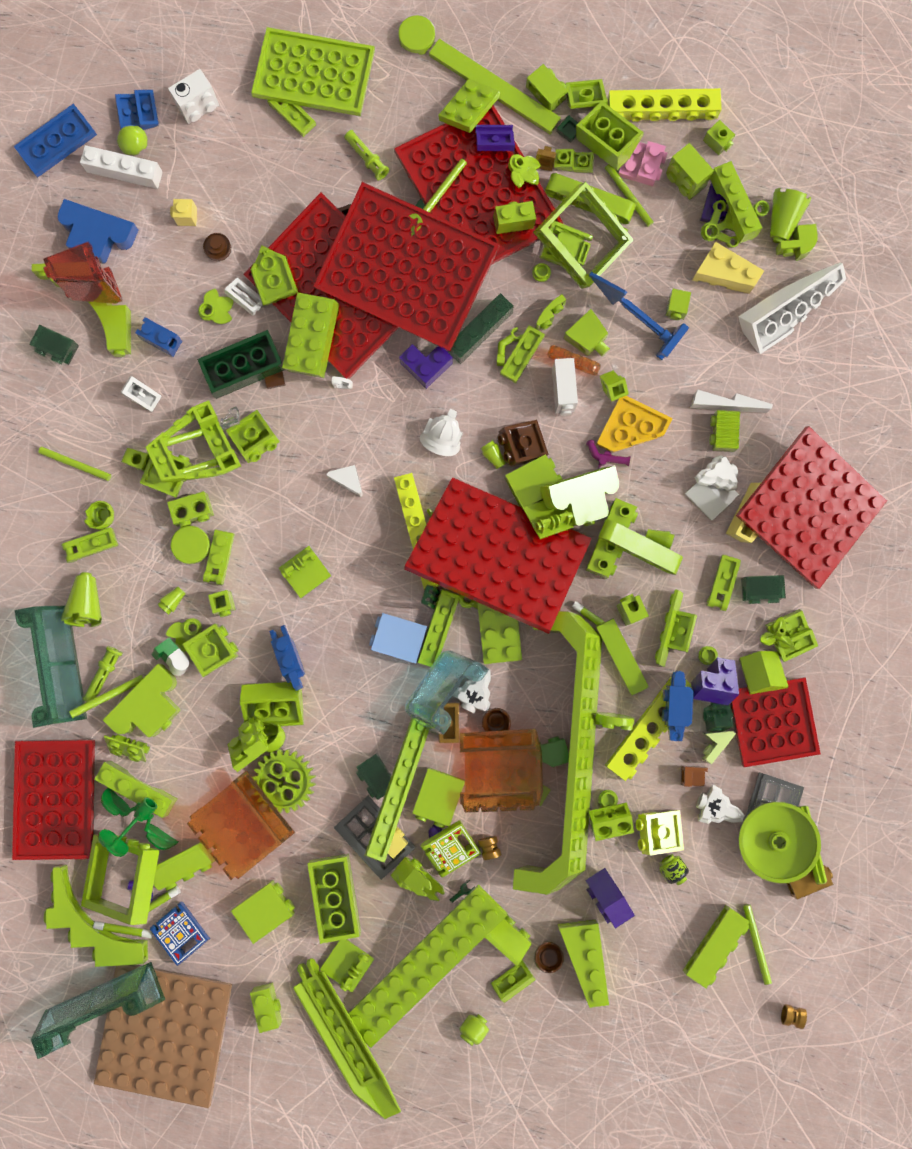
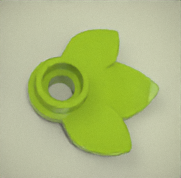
(525, 171)
(219, 307)
(183, 633)

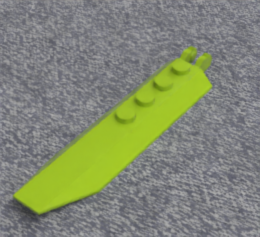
(344, 1040)

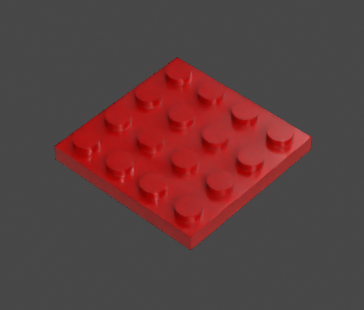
(775, 724)

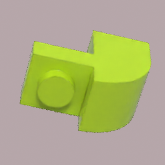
(803, 242)

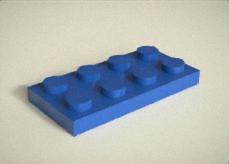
(55, 140)

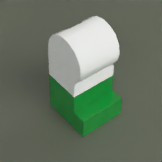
(171, 656)

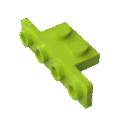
(677, 630)

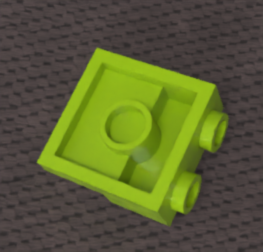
(253, 437)
(152, 480)
(211, 649)
(248, 745)

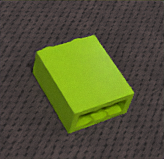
(528, 479)
(438, 797)
(263, 911)

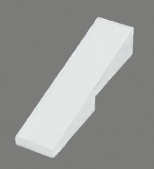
(739, 402)

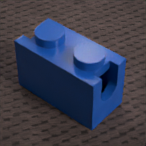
(159, 337)

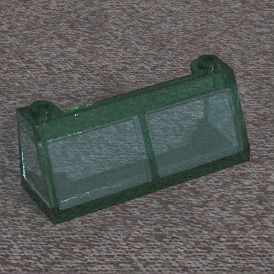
(55, 664)
(133, 991)

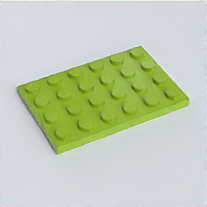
(313, 71)

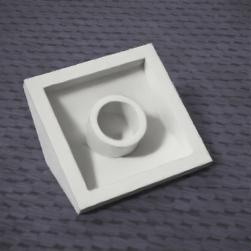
(711, 499)

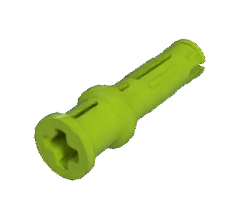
(371, 160)
(106, 666)

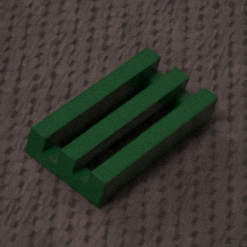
(432, 597)

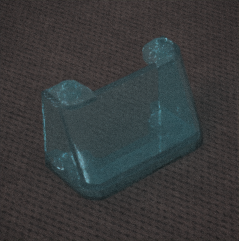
(438, 686)

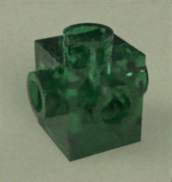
(718, 717)

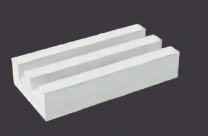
(230, 289)

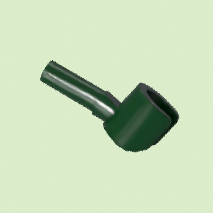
(464, 890)

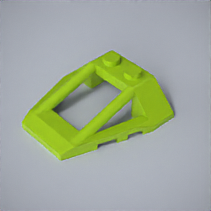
(215, 437)

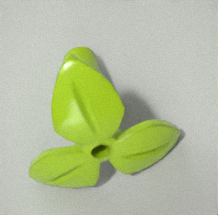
(779, 628)

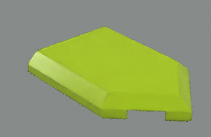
(272, 276)

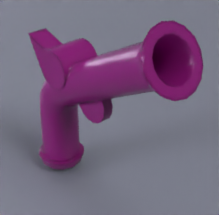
(606, 457)

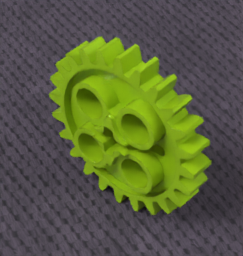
(289, 764)

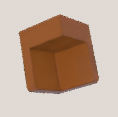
(693, 776)

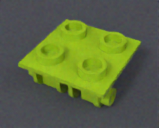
(548, 521)
(304, 572)
(120, 745)
(347, 964)

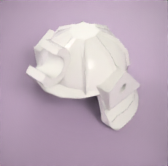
(442, 435)

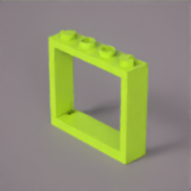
(563, 256)
(142, 886)

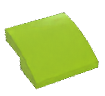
(799, 632)

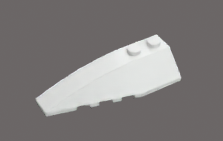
(781, 311)

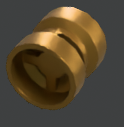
(489, 847)
(793, 1016)

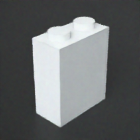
(564, 386)

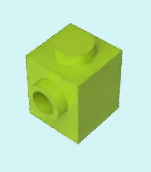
(719, 137)
(678, 304)
(222, 603)

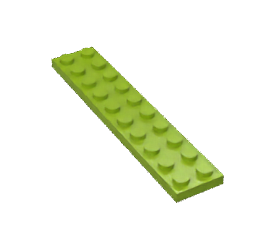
(426, 964)

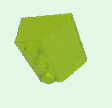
(608, 135)
(272, 703)
(182, 866)
(510, 940)

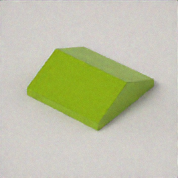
(585, 93)
(763, 672)

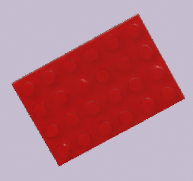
(53, 799)

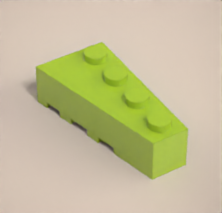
(586, 955)

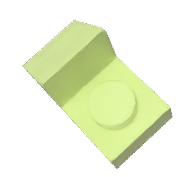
(720, 741)

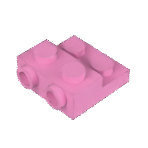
(644, 163)

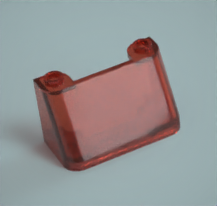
(82, 276)

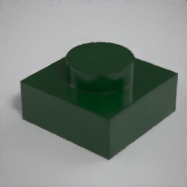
(567, 129)

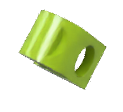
(136, 459)

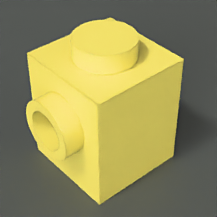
(184, 212)
(398, 842)

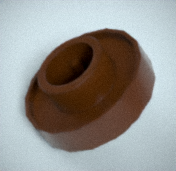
(217, 247)

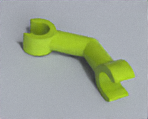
(504, 342)

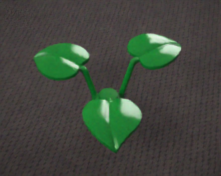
(143, 811)

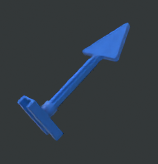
(615, 294)

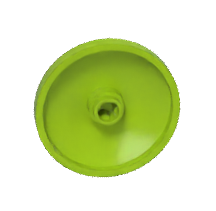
(779, 842)

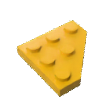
(632, 425)

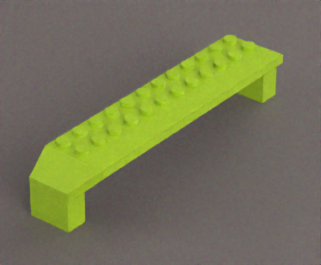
(580, 767)

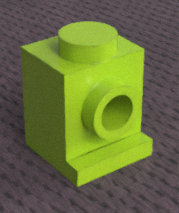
(614, 385)

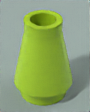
(493, 454)
(663, 538)
(171, 600)

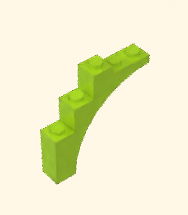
(67, 913)

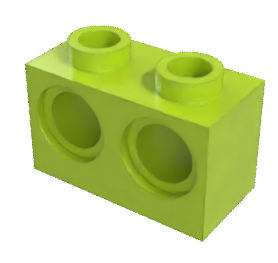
(190, 504)
(611, 821)

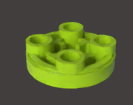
(416, 34)
(190, 545)
(609, 720)

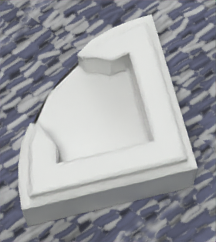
(341, 383)

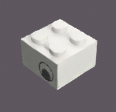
(194, 96)

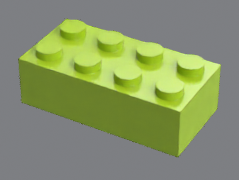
(310, 335)
(334, 898)

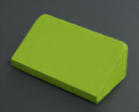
(513, 981)

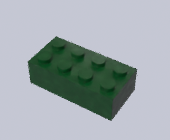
(241, 364)

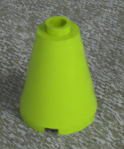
(786, 213)
(83, 602)

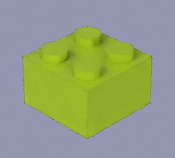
(689, 171)

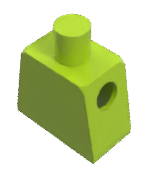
(588, 335)

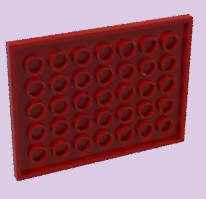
(477, 188)
(306, 247)
(404, 279)
(495, 556)

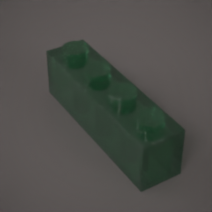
(481, 328)

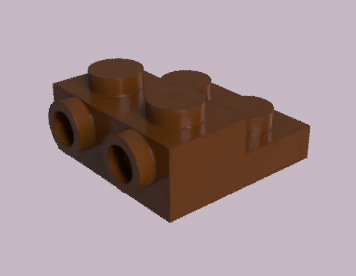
(522, 443)

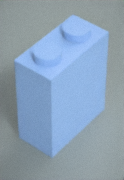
(398, 638)

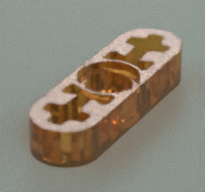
(581, 363)

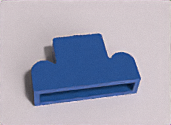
(96, 227)

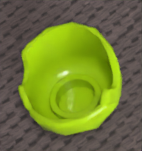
(132, 140)
(99, 515)
(276, 737)

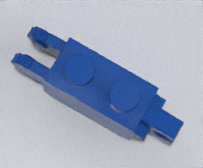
(288, 658)
(678, 706)

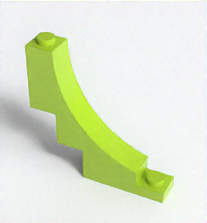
(114, 318)

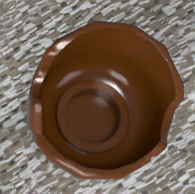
(496, 720)
(548, 957)

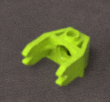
(413, 877)

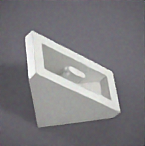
(140, 394)
(347, 478)

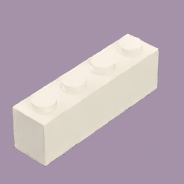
(121, 167)

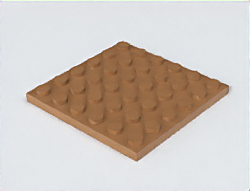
(169, 1047)

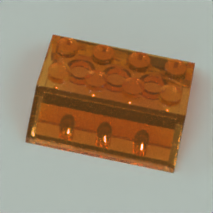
(501, 770)
(240, 826)

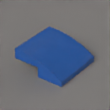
(137, 109)

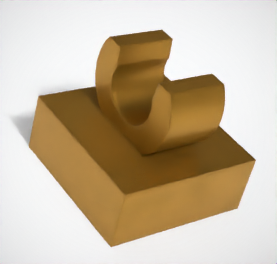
(546, 158)

